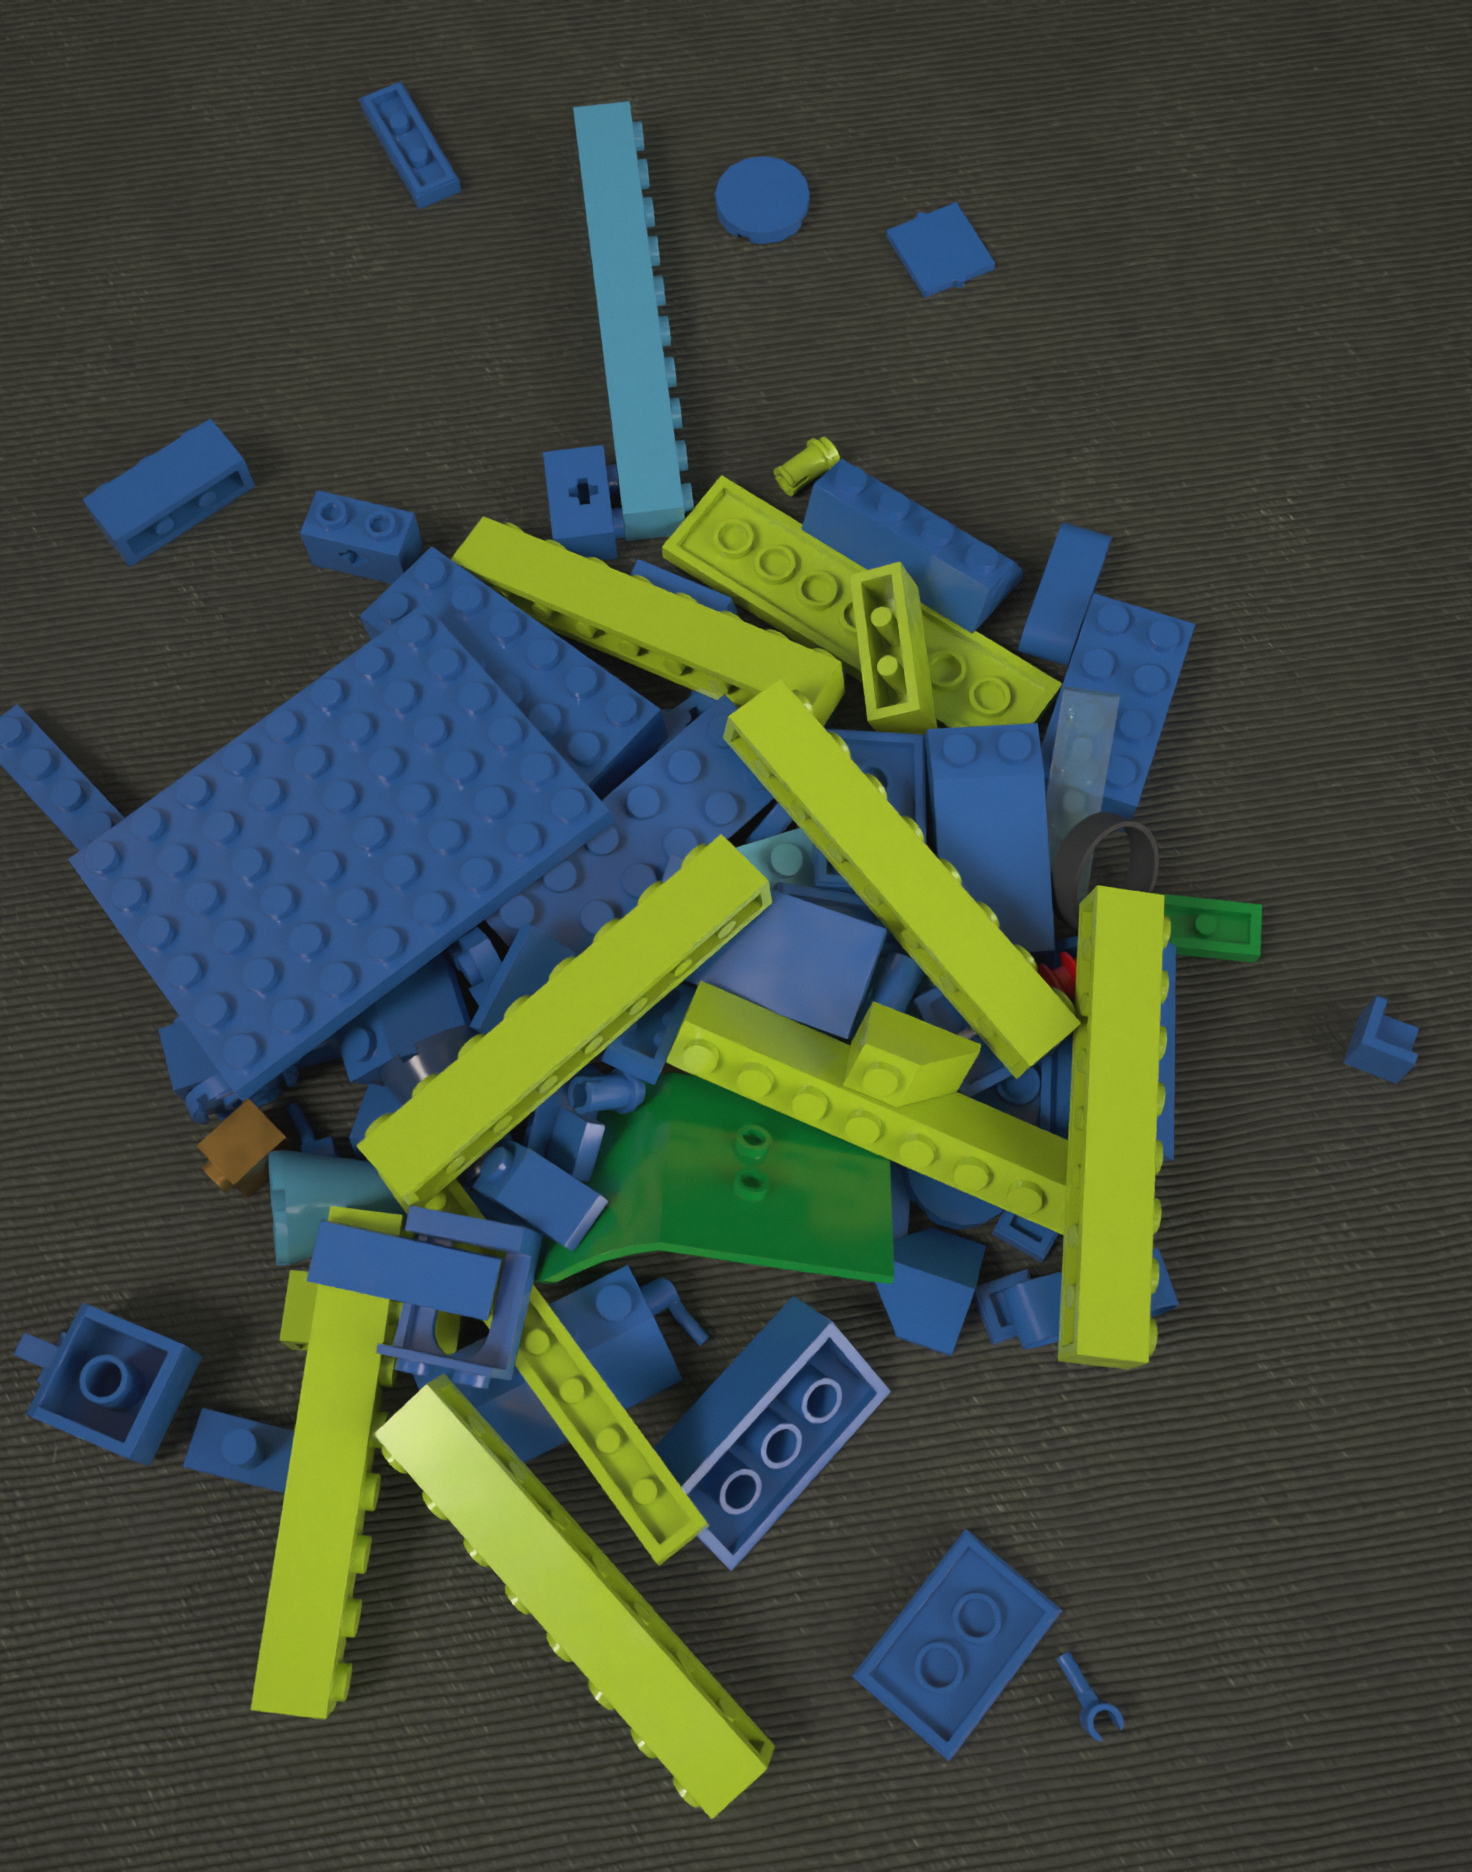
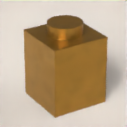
(241, 1149)

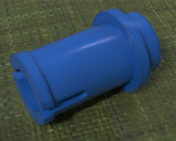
(606, 1092)

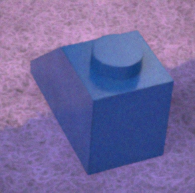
(539, 1194)

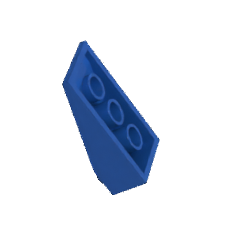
(992, 823)

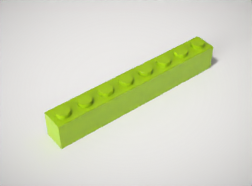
(645, 623)
(900, 877)
(565, 1022)
(1114, 1131)
(938, 1137)
(328, 1496)
(576, 1596)

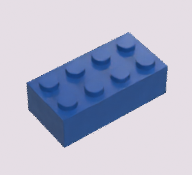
(1135, 656)

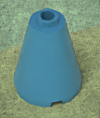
(307, 1186)

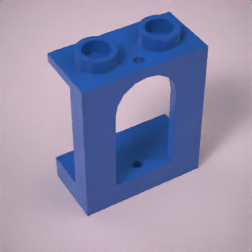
(415, 1335)

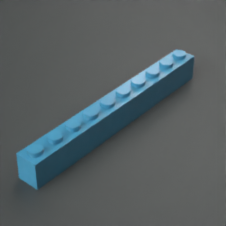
(630, 324)

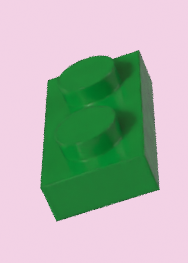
(1214, 928)

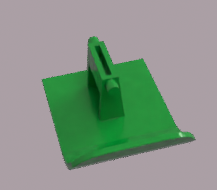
(732, 1184)

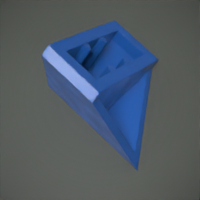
(931, 1287)

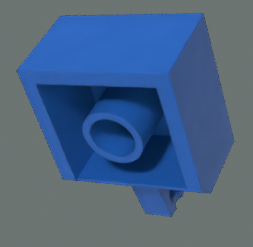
(110, 1382)

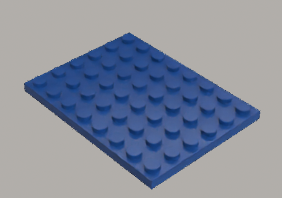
(337, 847)

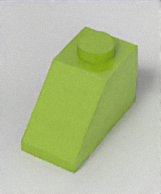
(906, 1058)

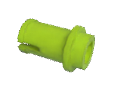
(806, 465)

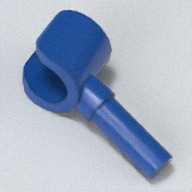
(324, 1146)
(662, 1295)
(1087, 1697)

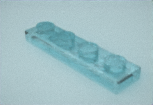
(1079, 767)

